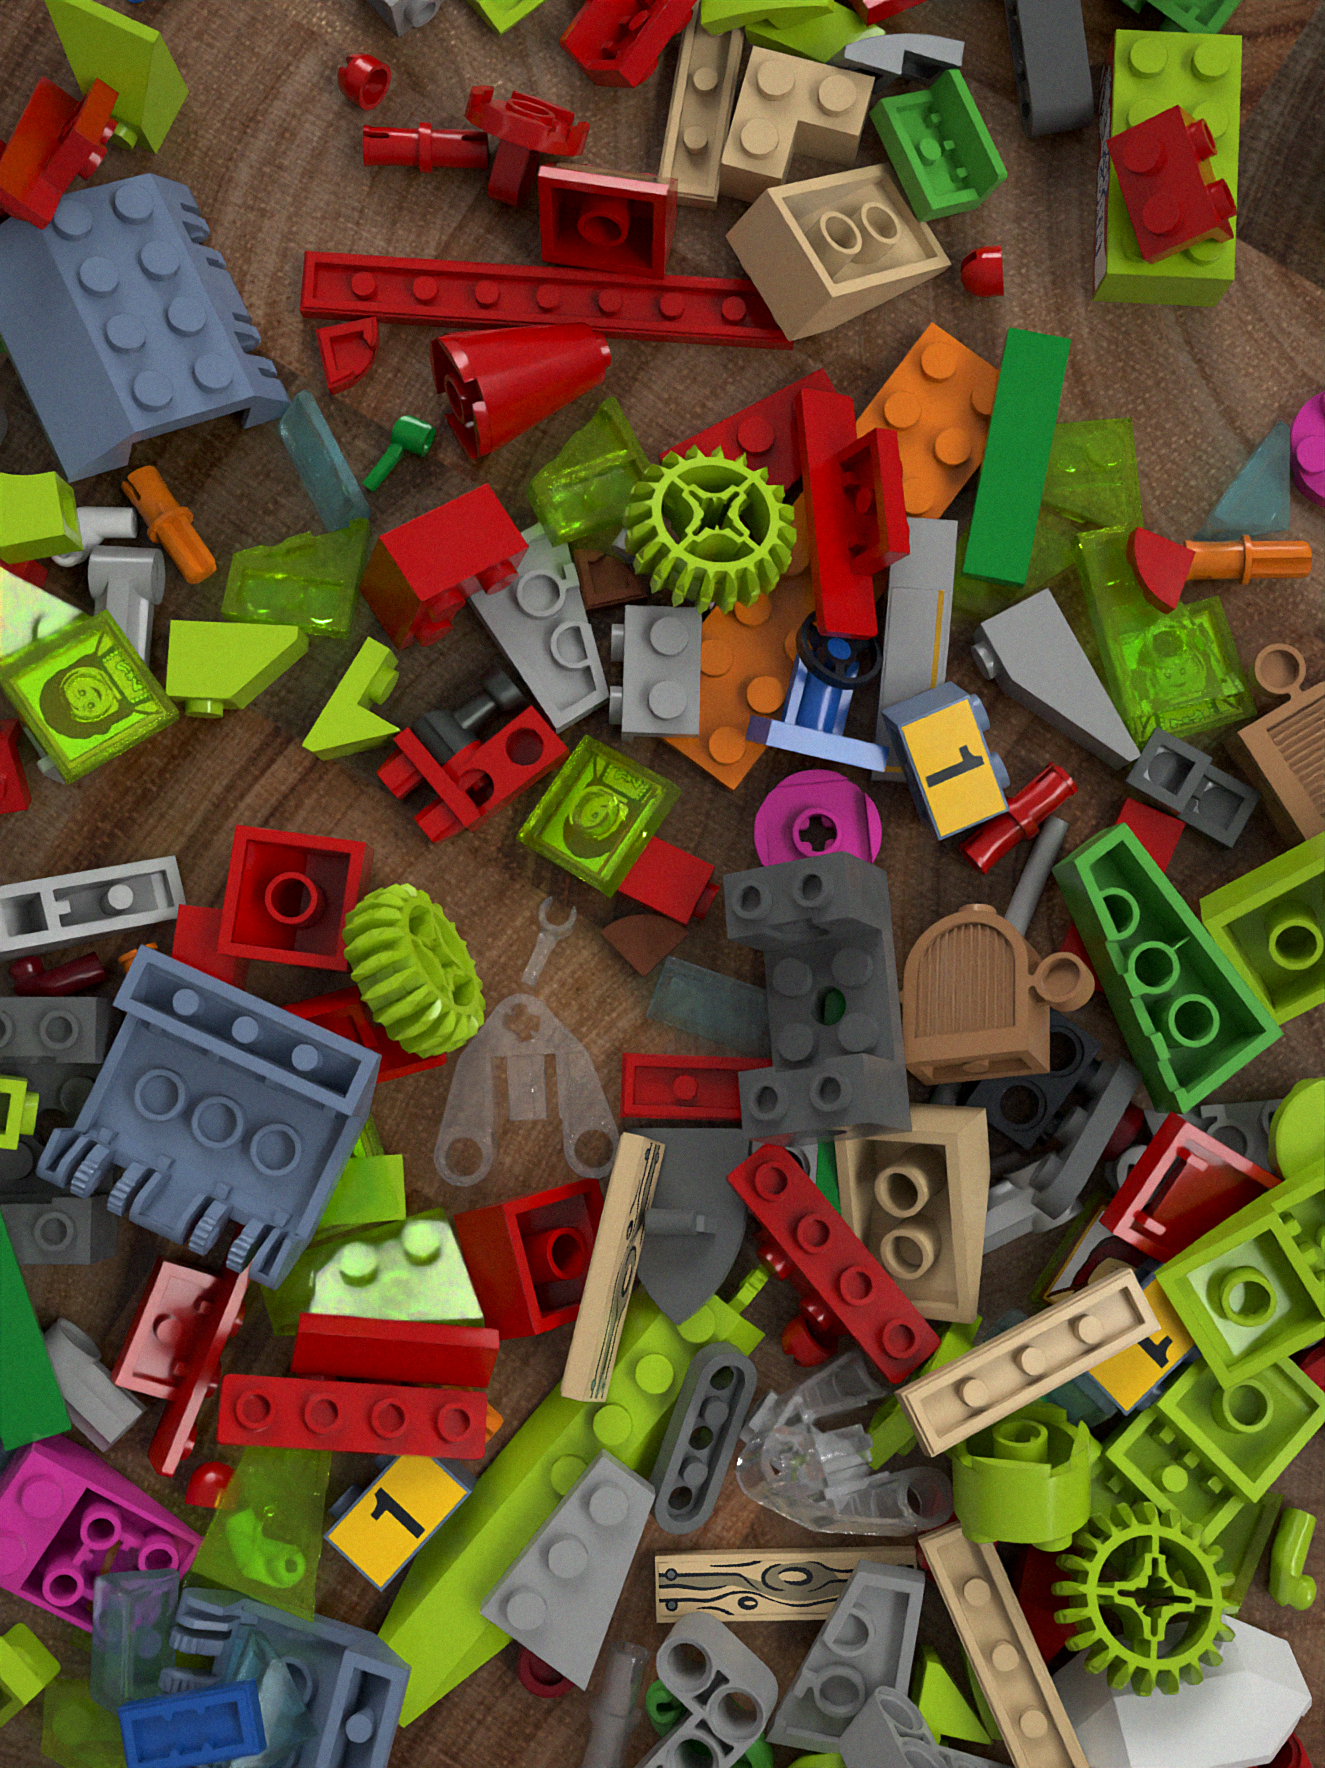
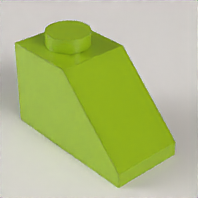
(227, 663)

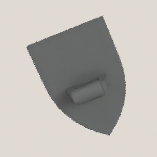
(693, 1218)

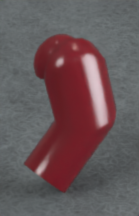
(61, 981)

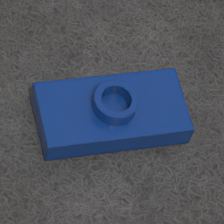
(193, 1726)

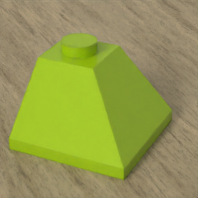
(127, 59)

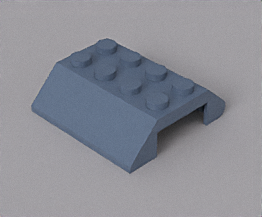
(127, 324)
(217, 1117)
(341, 1672)

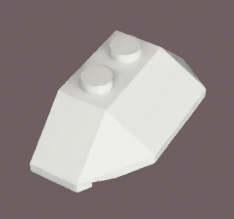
(1226, 1721)

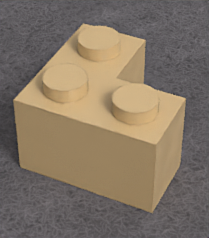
(791, 109)

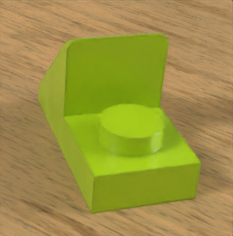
(346, 722)
(24, 1669)
(943, 1701)

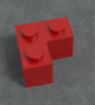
(436, 562)

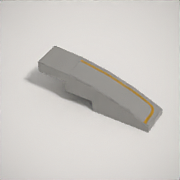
(915, 626)

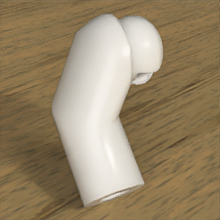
(98, 524)

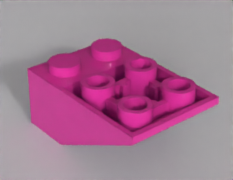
(62, 1517)

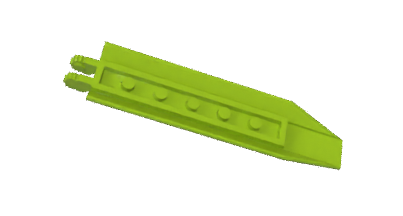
(437, 1609)

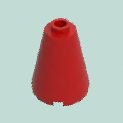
(513, 378)

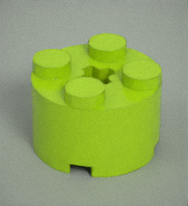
(1024, 1479)

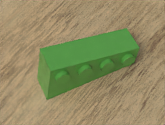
(1162, 972)

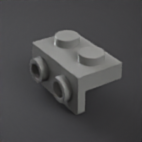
(659, 672)

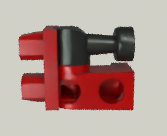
(468, 775)

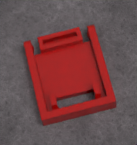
(1196, 1197)

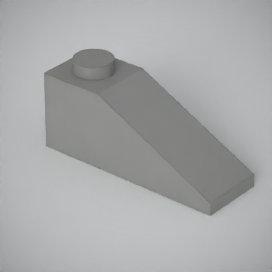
(1047, 672)
(87, 906)

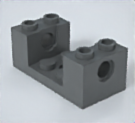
(821, 932)
(61, 1052)

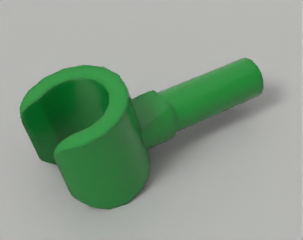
(407, 434)

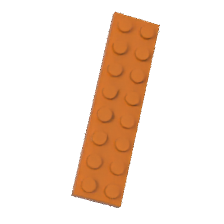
(941, 416)

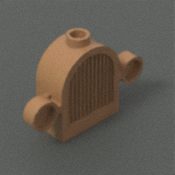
(1285, 748)
(983, 999)

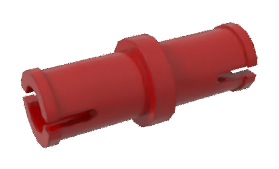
(425, 147)
(1025, 813)

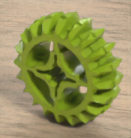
(715, 563)
(414, 970)
(1147, 1625)

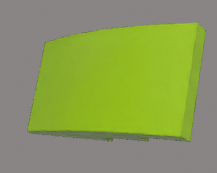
(1256, 1280)
(1205, 1449)

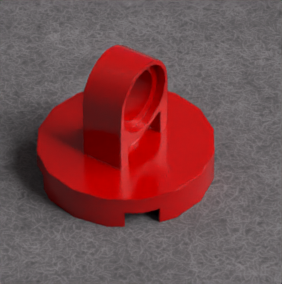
(525, 130)

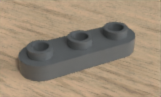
(1083, 1137)
(703, 1460)

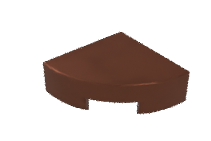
(606, 581)
(644, 939)

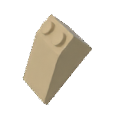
(834, 248)
(923, 1205)

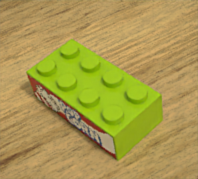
(1139, 80)

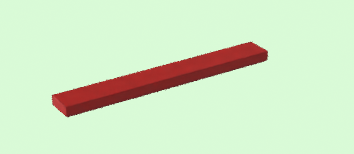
(525, 295)

